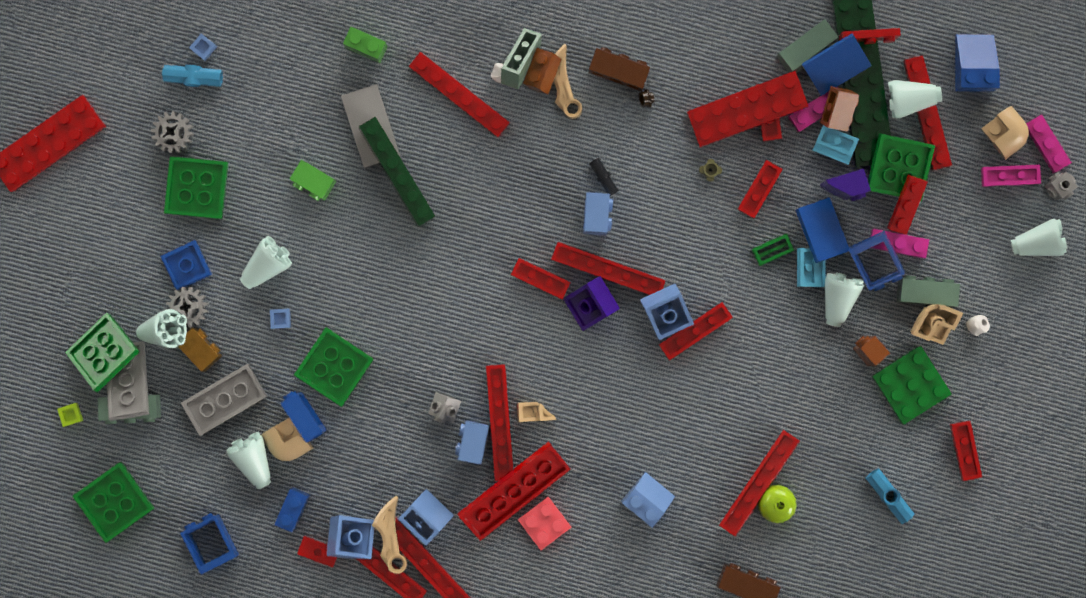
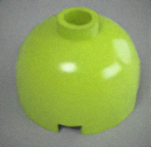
(768, 504)

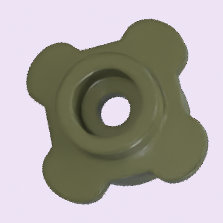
(715, 170)

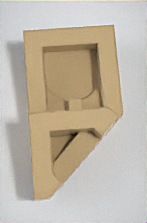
(533, 412)

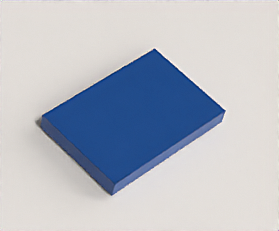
(836, 64)
(822, 230)

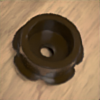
(646, 98)

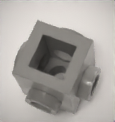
(1061, 186)
(444, 408)

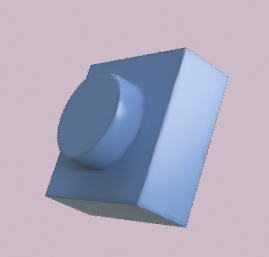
(203, 47)
(280, 318)

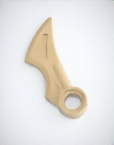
(564, 92)
(386, 526)

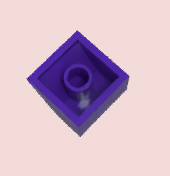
(848, 186)
(591, 303)

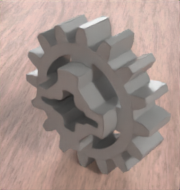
(166, 136)
(186, 299)

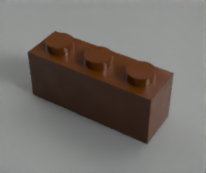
(619, 69)
(746, 583)

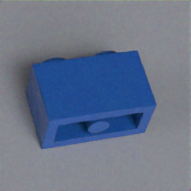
(292, 509)

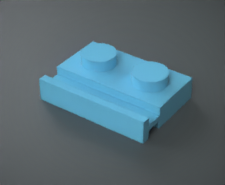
(836, 145)
(808, 272)

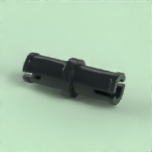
(603, 176)

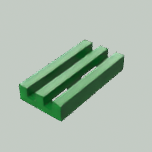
(758, 256)

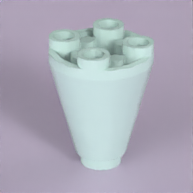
(912, 97)
(1041, 240)
(265, 263)
(840, 297)
(164, 329)
(251, 459)

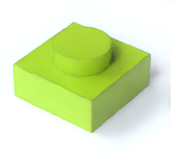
(70, 414)

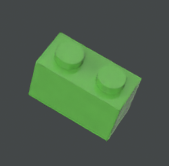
(365, 44)
(312, 180)

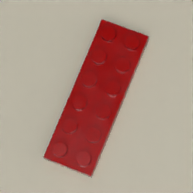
(747, 109)
(48, 142)
(514, 491)

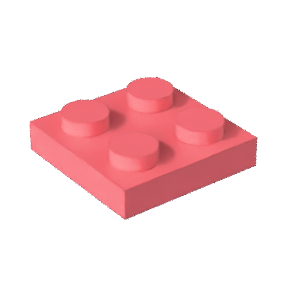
(544, 523)

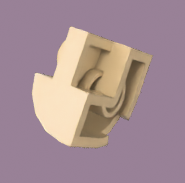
(1007, 132)
(936, 323)
(285, 441)

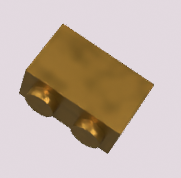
(200, 350)

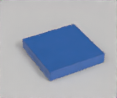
(186, 265)

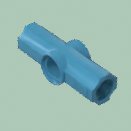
(192, 75)
(897, 504)

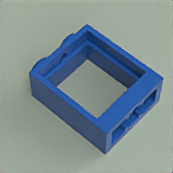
(868, 243)
(303, 416)
(194, 551)

